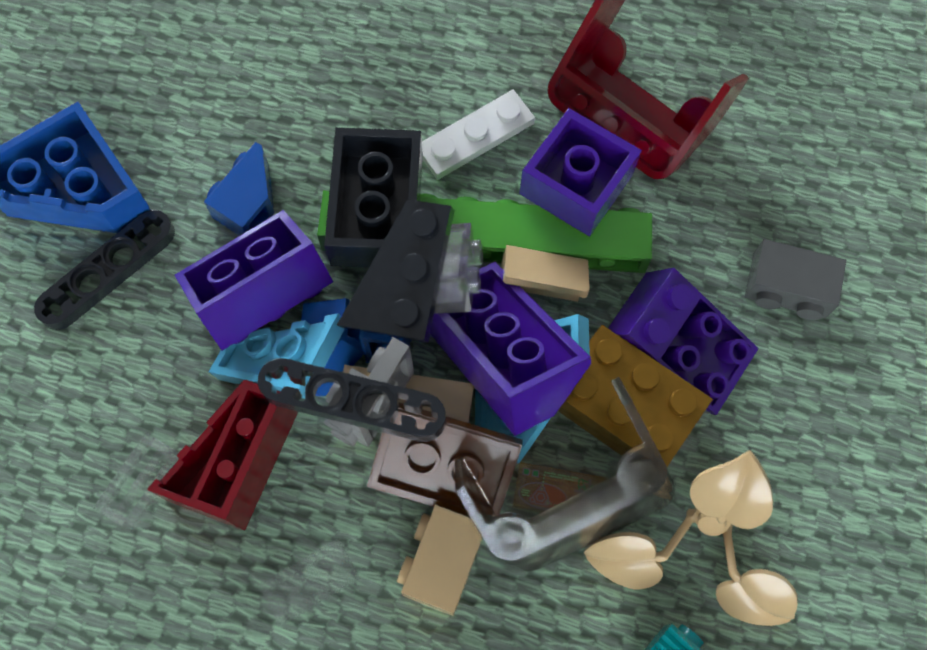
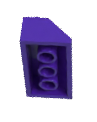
(512, 352)

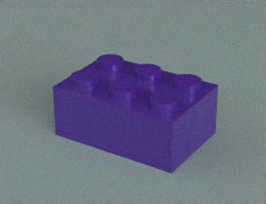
(254, 279)

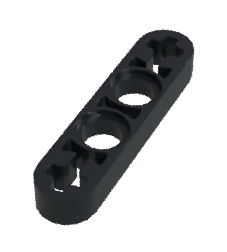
(101, 264)
(354, 393)

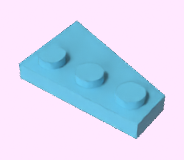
(300, 343)

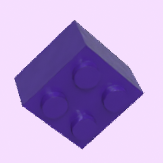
(579, 171)

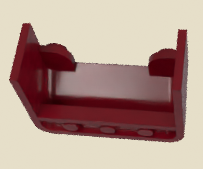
(594, 88)

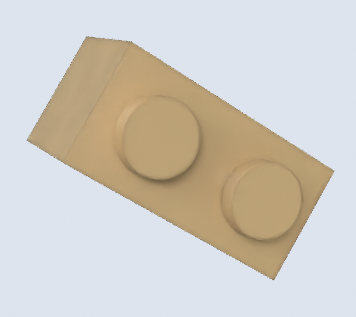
(442, 560)

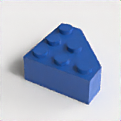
(67, 176)

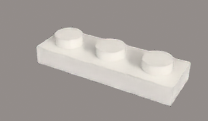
(476, 134)

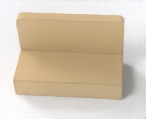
(546, 273)

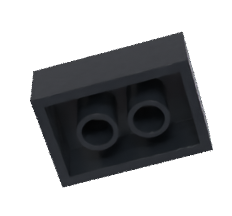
(368, 188)

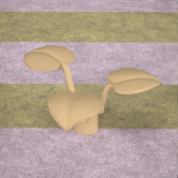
(723, 497)

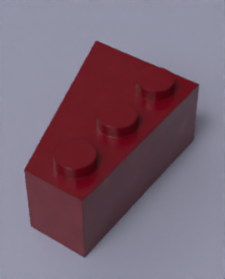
(230, 459)

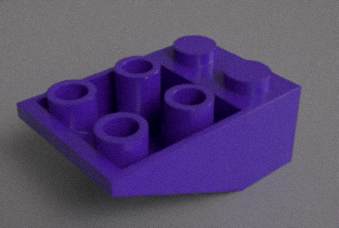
(685, 334)

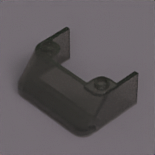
(636, 491)

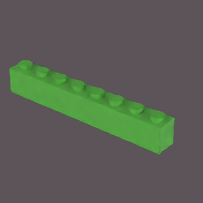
(617, 244)

